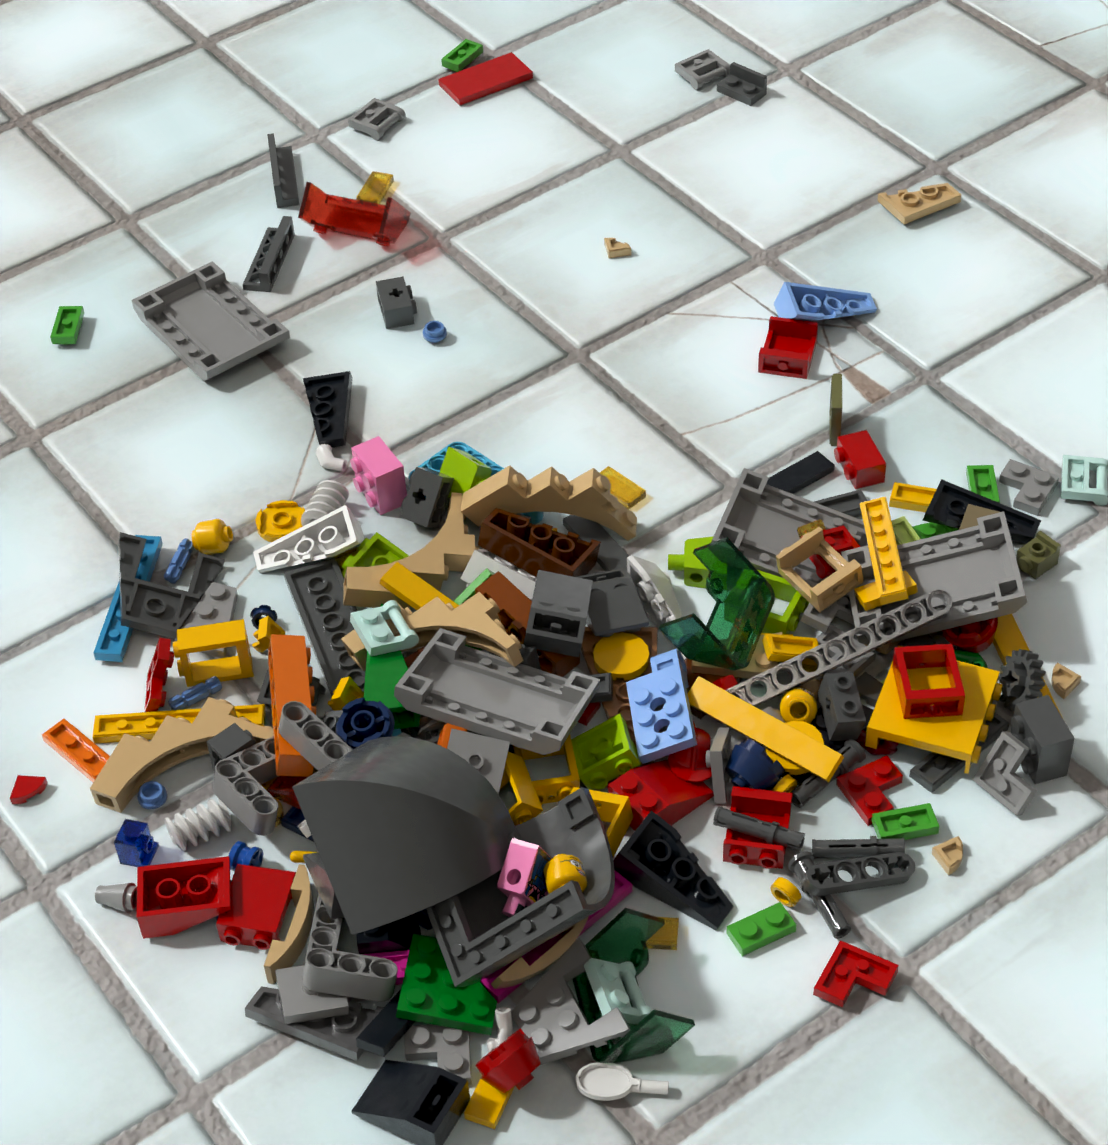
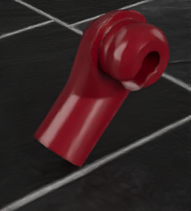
(884, 747)

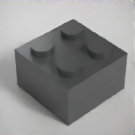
(1047, 736)

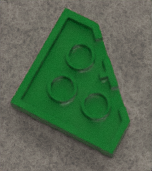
(432, 997)

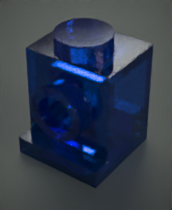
(135, 844)

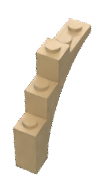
(550, 492)
(444, 553)
(474, 619)
(176, 740)

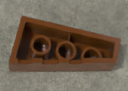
(536, 546)

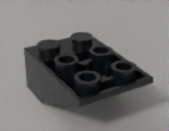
(414, 1101)

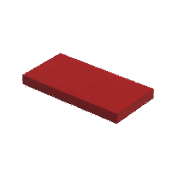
(485, 78)

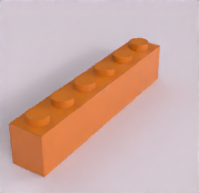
(289, 682)

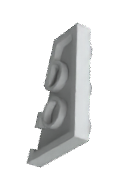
(214, 607)

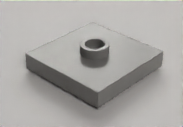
(482, 752)
(304, 1004)

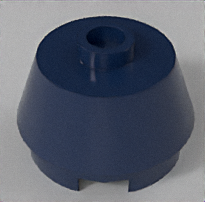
(364, 722)
(752, 767)

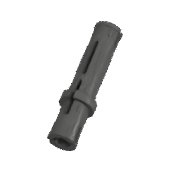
(753, 827)
(856, 847)

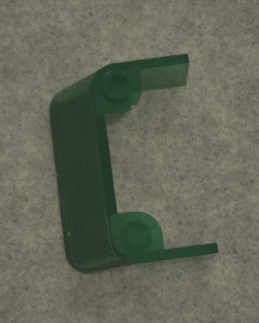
(738, 616)
(622, 942)

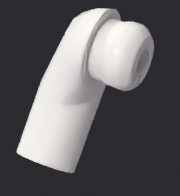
(327, 459)
(504, 1027)

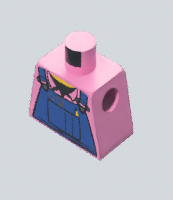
(522, 876)

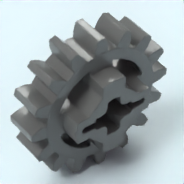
(1021, 678)

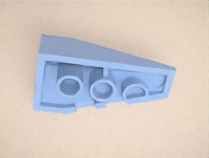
(821, 303)

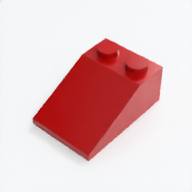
(660, 791)
(181, 895)

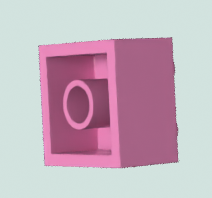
(378, 475)

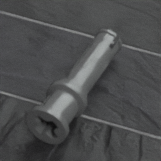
(813, 784)
(836, 920)

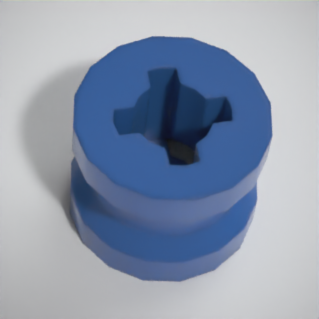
(244, 855)

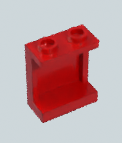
(788, 347)
(765, 806)
(257, 906)

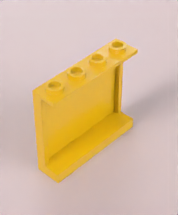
(943, 735)

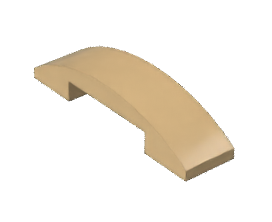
(285, 953)
(521, 971)

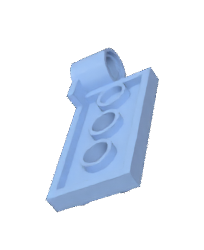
(663, 686)

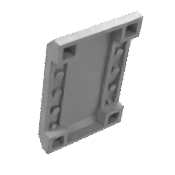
(208, 321)
(766, 521)
(969, 563)
(492, 696)

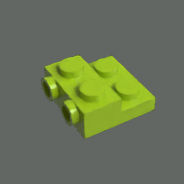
(373, 553)
(604, 753)

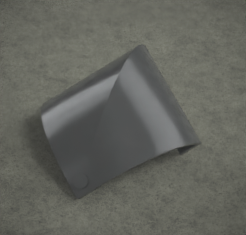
(403, 828)
(482, 940)

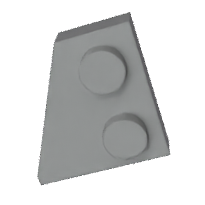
(717, 760)

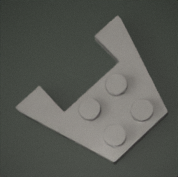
(555, 1017)

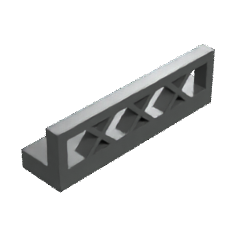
(283, 174)
(274, 258)

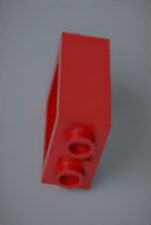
(917, 702)

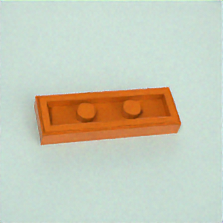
(76, 749)

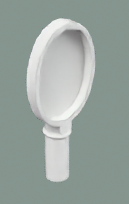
(614, 1082)

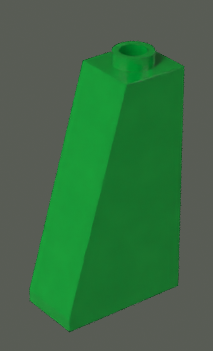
(381, 677)

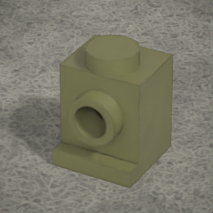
(1038, 555)

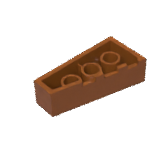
(514, 617)

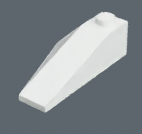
(312, 542)
(484, 559)
(654, 592)

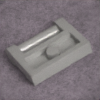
(700, 64)
(372, 113)

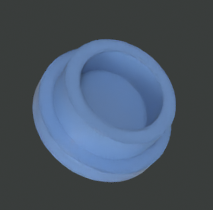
(434, 331)
(152, 795)

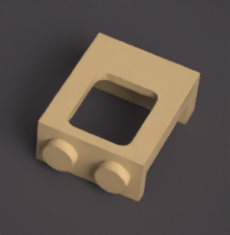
(845, 579)

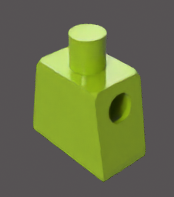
(464, 469)
(694, 571)

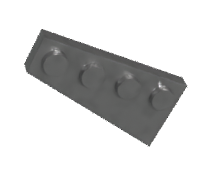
(331, 1033)

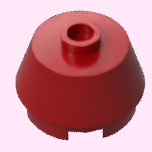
(974, 636)
(510, 1063)

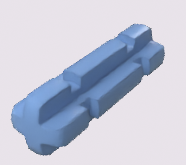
(179, 561)
(195, 694)

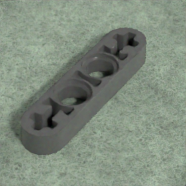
(860, 878)

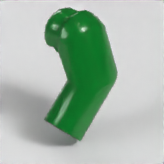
(970, 657)

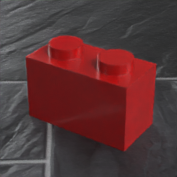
(860, 459)

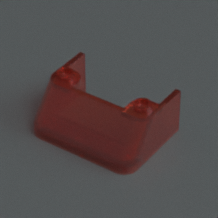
(353, 216)

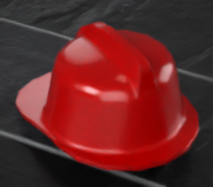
(691, 762)

